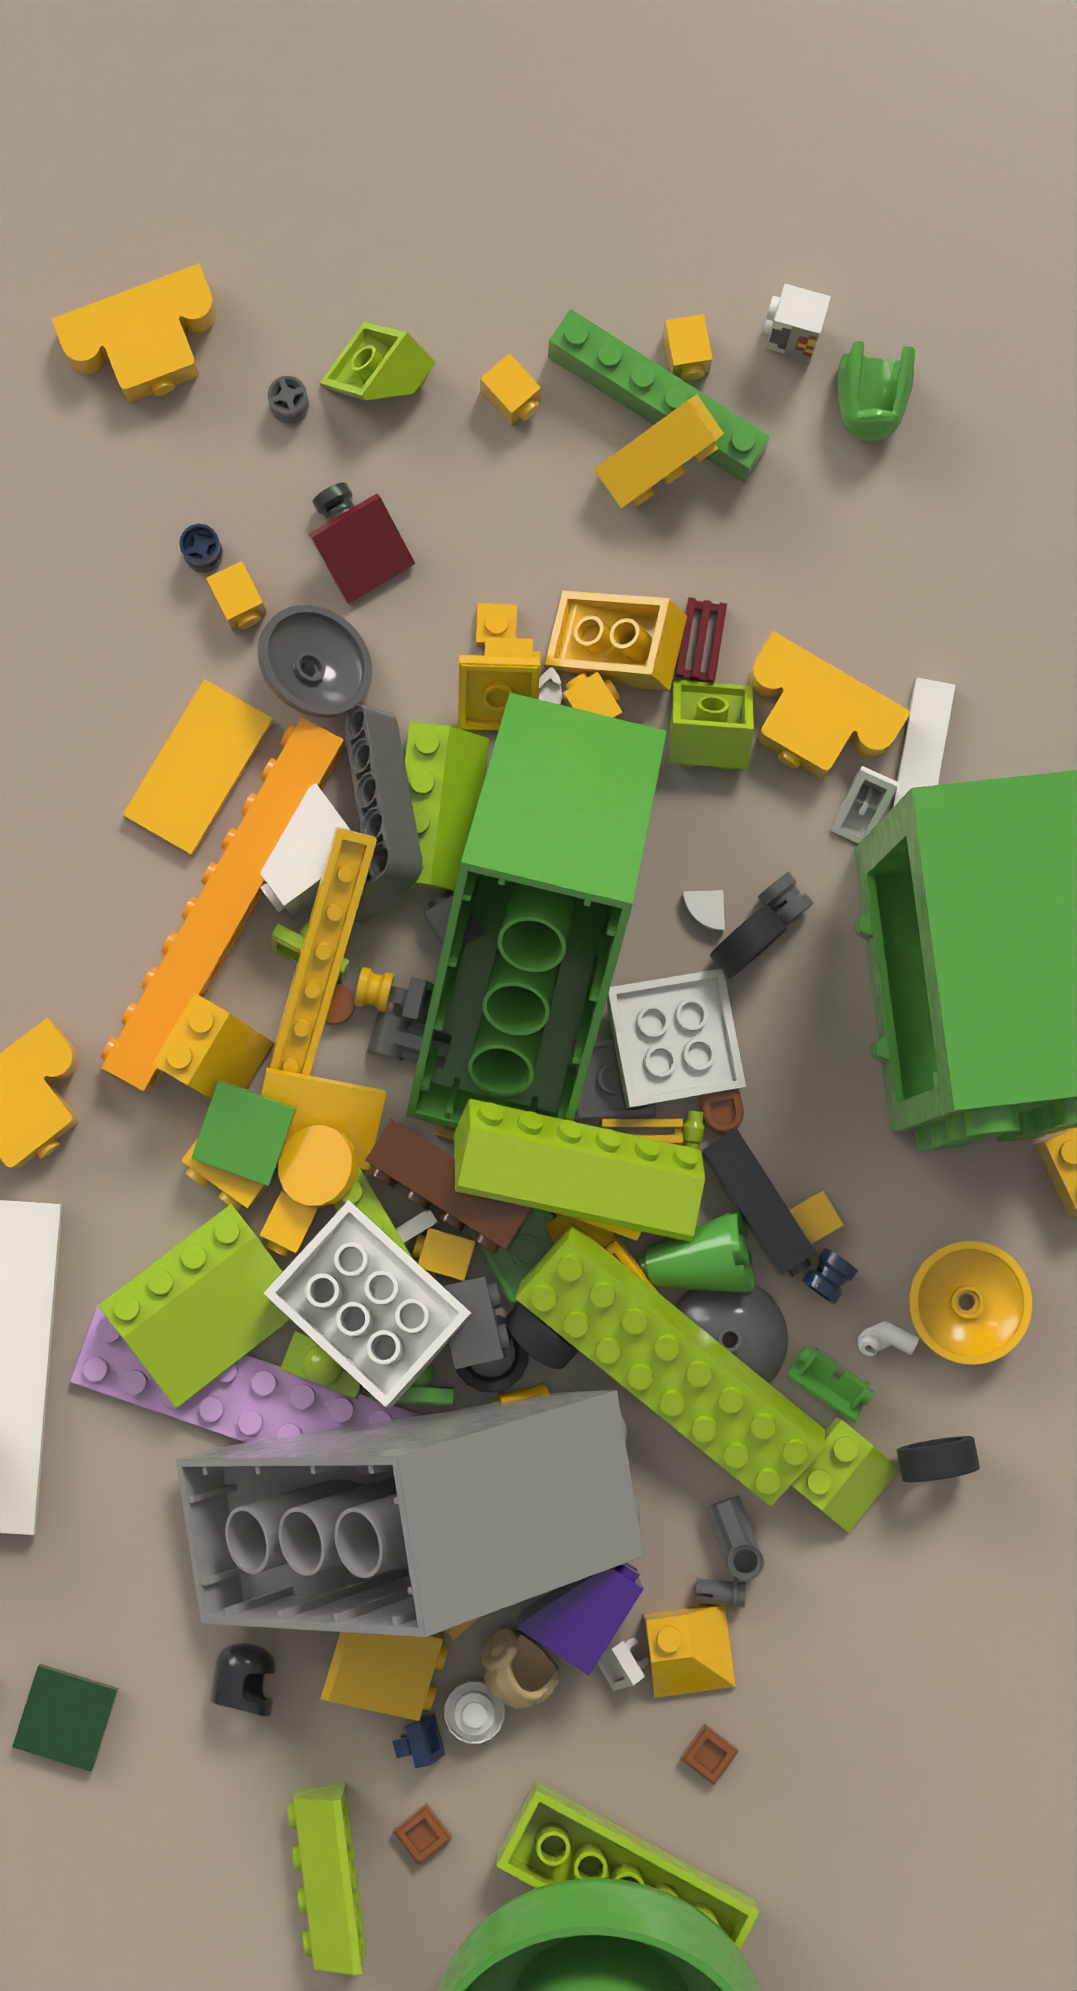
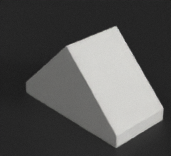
(864, 804)

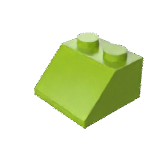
(711, 724)
(845, 1475)

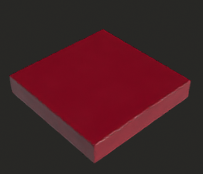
(362, 548)

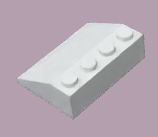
(368, 1304)

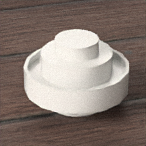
(473, 1712)

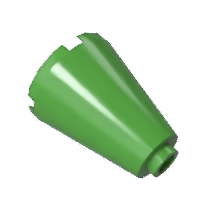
(711, 1262)

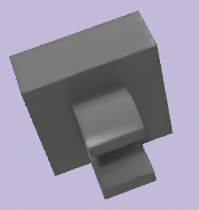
(414, 999)

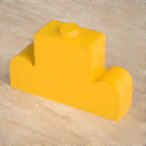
(141, 333)
(819, 709)
(30, 1106)

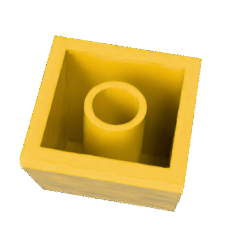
(211, 1047)
(385, 1673)

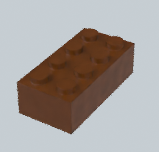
(430, 1179)

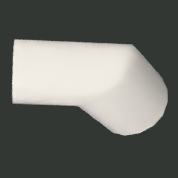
(886, 1335)

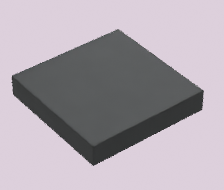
(602, 1089)

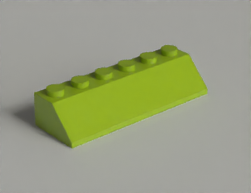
(578, 1170)

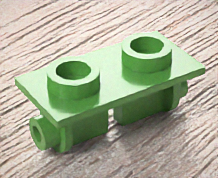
(817, 1375)

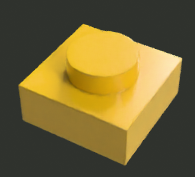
(495, 621)

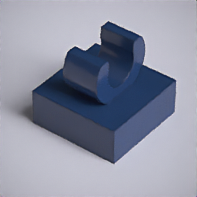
(421, 1741)

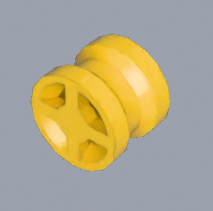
(374, 989)

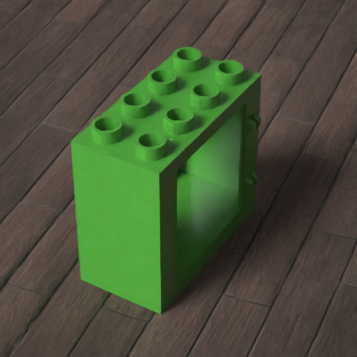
(975, 958)

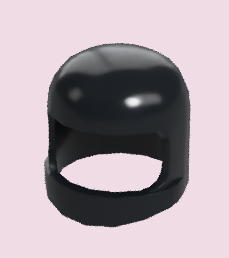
(240, 1678)

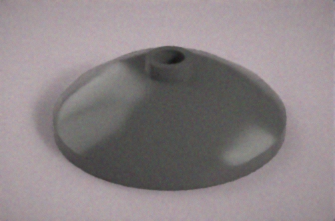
(323, 647)
(753, 1319)

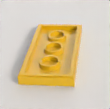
(198, 767)

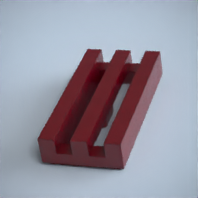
(706, 607)

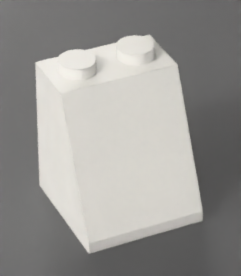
(301, 853)

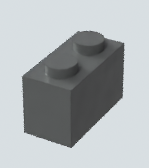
(480, 1336)

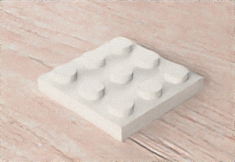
(674, 1038)

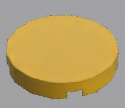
(317, 1166)

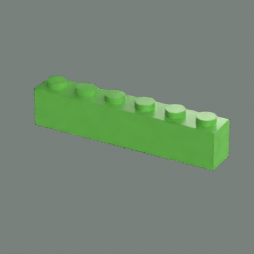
(650, 389)

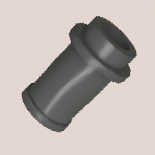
(720, 1593)

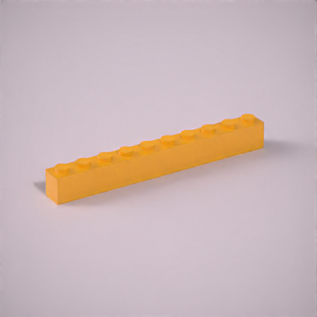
(224, 904)

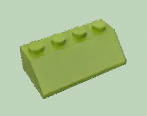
(445, 783)
(329, 1879)

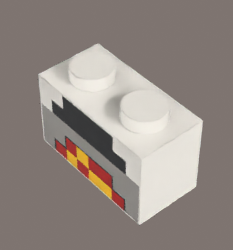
(795, 321)

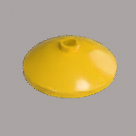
(998, 1308)

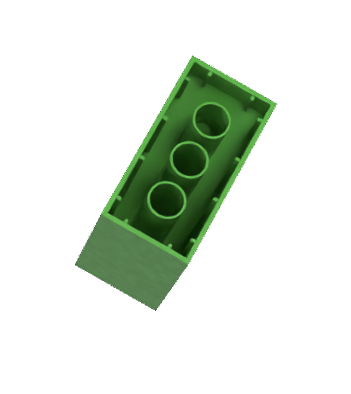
(553, 892)

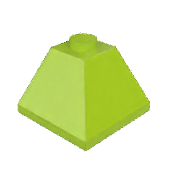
(379, 364)

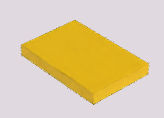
(331, 1103)

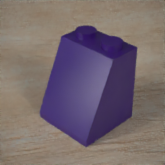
(583, 1615)

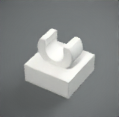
(620, 1666)

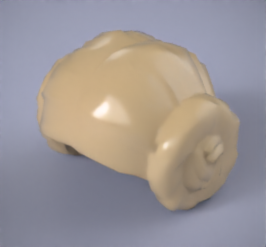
(518, 1669)

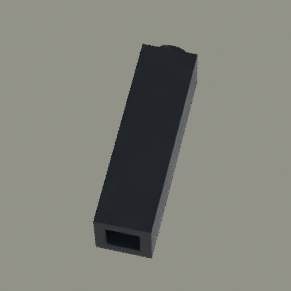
(759, 1204)

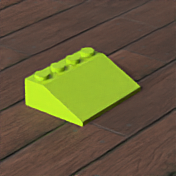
(199, 1306)

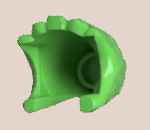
(874, 392)

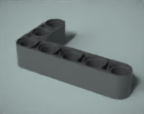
(382, 807)

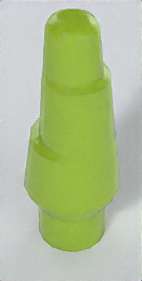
(693, 1129)

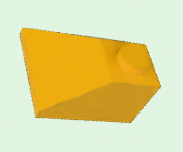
(689, 1650)

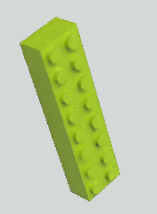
(671, 1365)

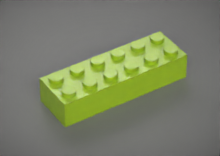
(565, 1841)

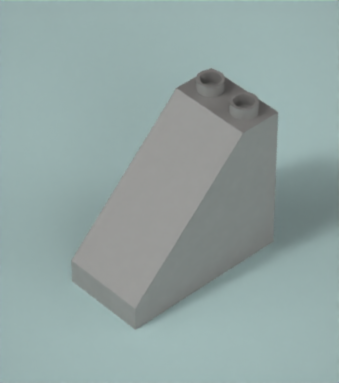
(478, 1511)

